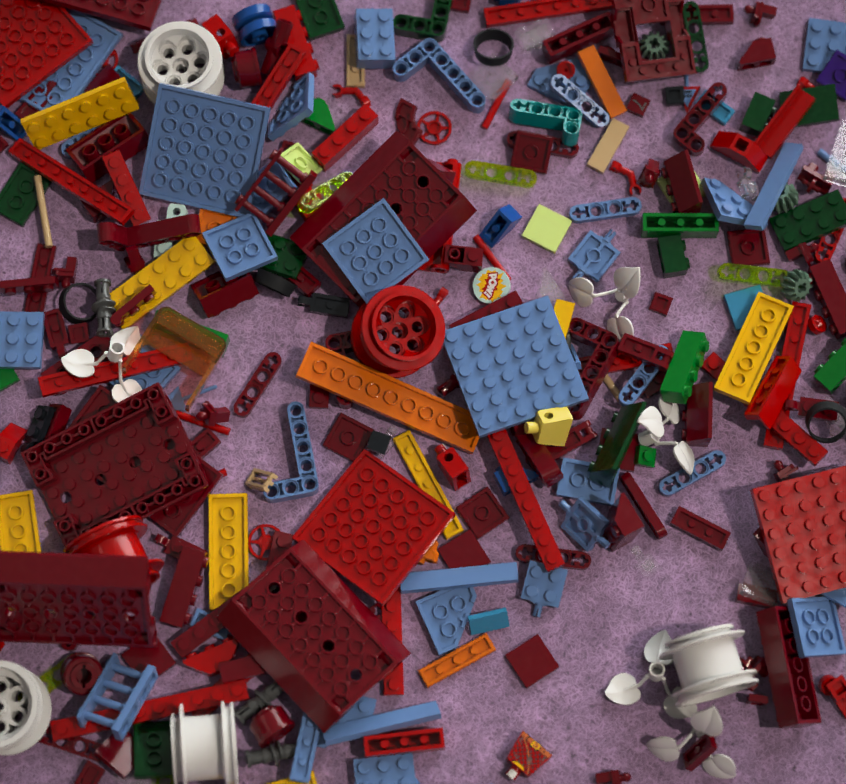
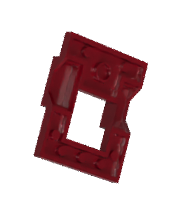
(629, 14)

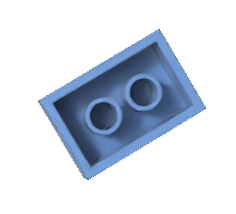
(374, 38)

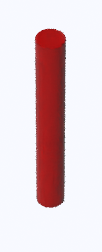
(490, 115)
(489, 255)
(192, 419)

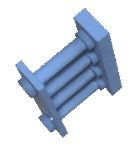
(128, 710)

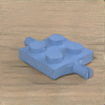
(594, 255)
(584, 524)
(543, 587)

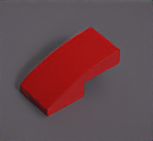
(837, 691)

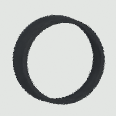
(493, 34)
(274, 282)
(63, 308)
(825, 405)

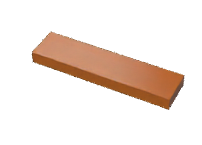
(601, 82)
(456, 660)

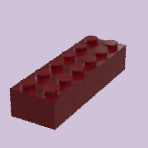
(788, 674)

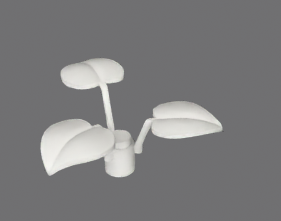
(627, 283)
(81, 361)
(652, 421)
(625, 691)
(703, 722)

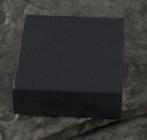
(674, 96)
(378, 442)

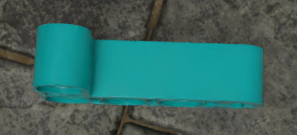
(548, 116)

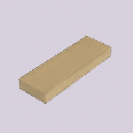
(354, 76)
(608, 146)

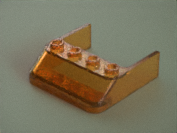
(183, 342)

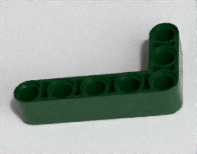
(429, 25)

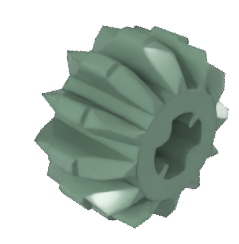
(660, 43)
(787, 199)
(796, 285)

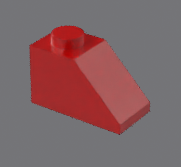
(10, 442)

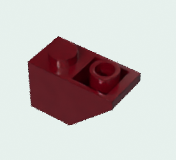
(464, 258)

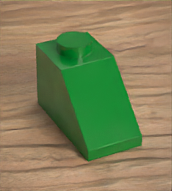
(321, 117)

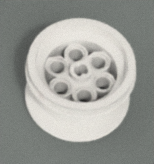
(176, 39)
(708, 665)
(34, 706)
(204, 746)

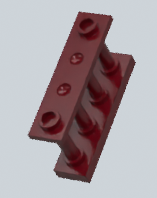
(282, 208)

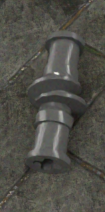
(103, 307)
(259, 702)
(270, 754)

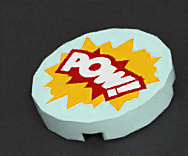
(491, 285)

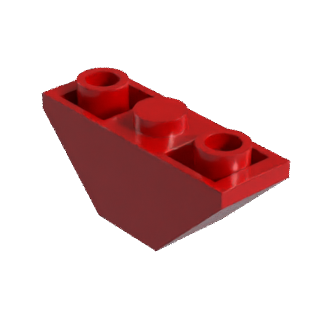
(740, 149)
(207, 661)

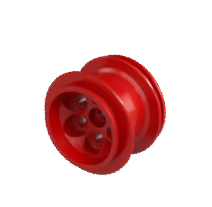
(418, 310)
(116, 538)

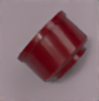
(246, 68)
(80, 672)
(271, 725)

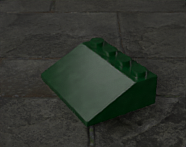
(616, 444)

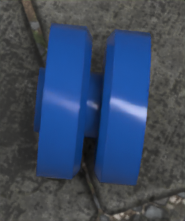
(254, 24)

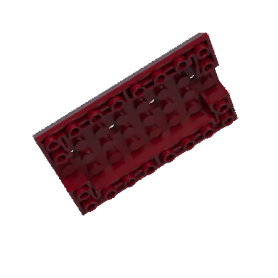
(393, 174)
(106, 447)
(71, 587)
(294, 650)

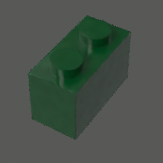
(757, 114)
(672, 256)

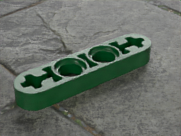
(696, 37)

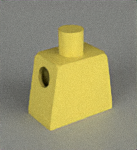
(550, 426)

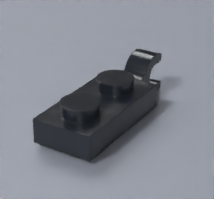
(326, 304)
(38, 427)

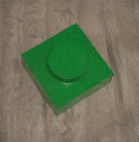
(645, 456)

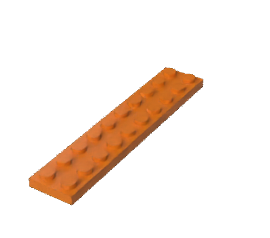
(388, 397)

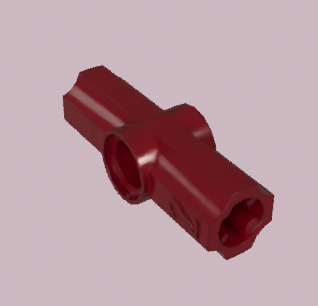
(276, 45)

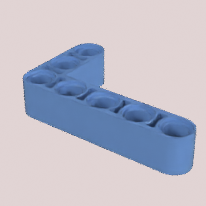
(443, 71)
(301, 458)

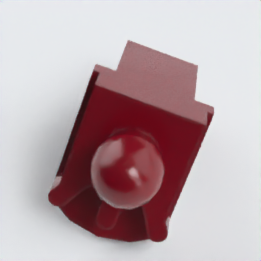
(758, 11)
(649, 174)
(802, 250)
(134, 260)
(68, 274)
(213, 415)
(783, 472)
(612, 776)

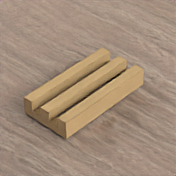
(266, 482)

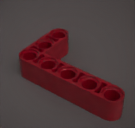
(148, 234)
(593, 366)

